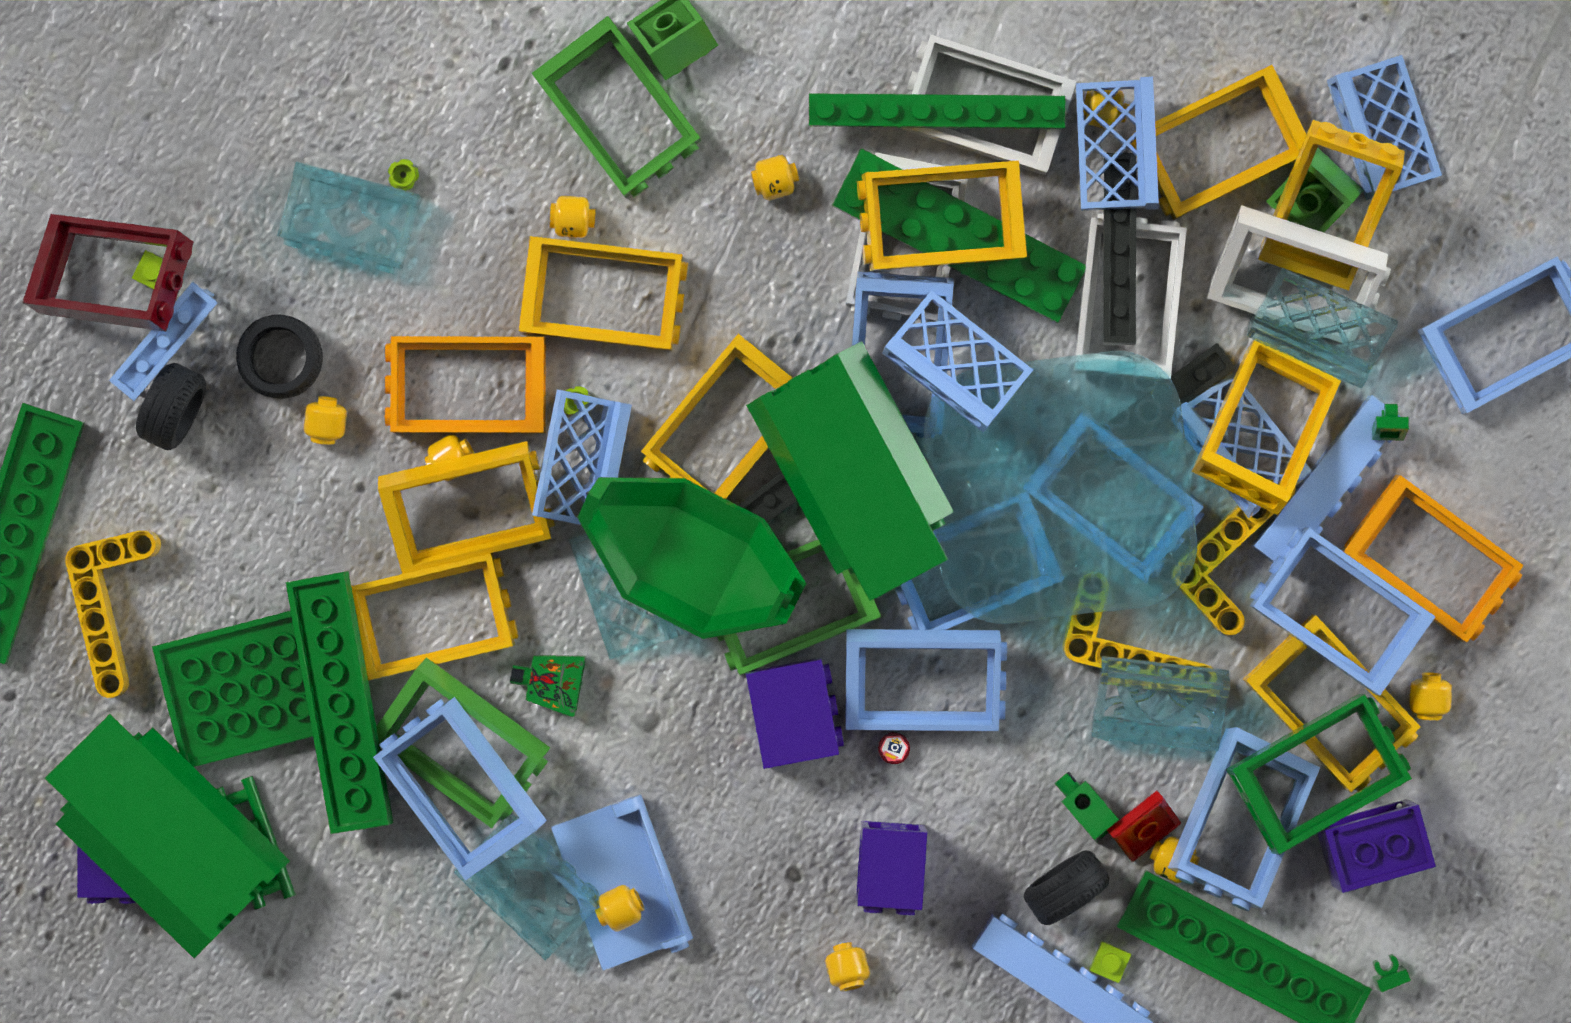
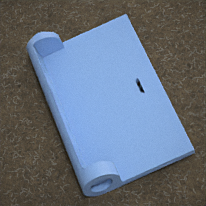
(619, 849)

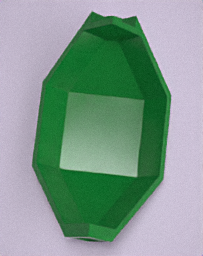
(690, 555)

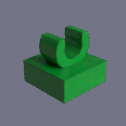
(1389, 425)
(1391, 977)

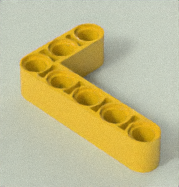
(1202, 567)
(101, 602)
(1095, 645)

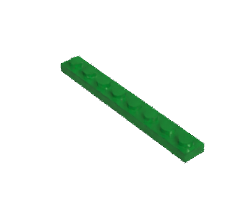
(937, 111)

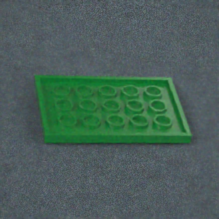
(234, 689)

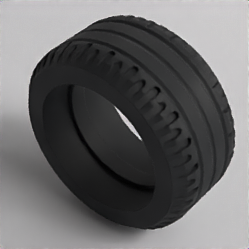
(246, 349)
(170, 406)
(1066, 887)

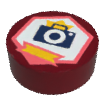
(894, 748)

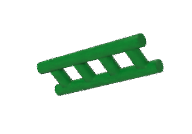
(261, 822)

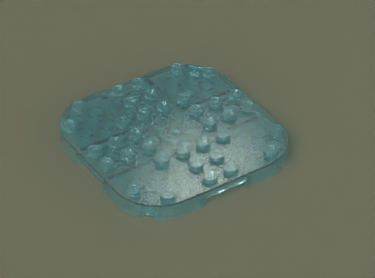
(1067, 493)

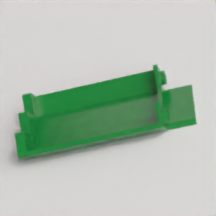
(855, 470)
(162, 832)

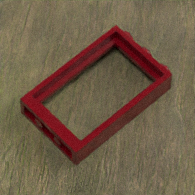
(54, 255)

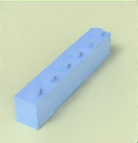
(1330, 478)
(1053, 976)

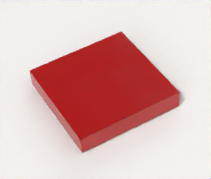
(1144, 826)

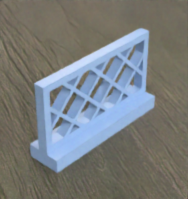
(1353, 120)
(1145, 142)
(161, 346)
(938, 381)
(1197, 430)
(605, 458)

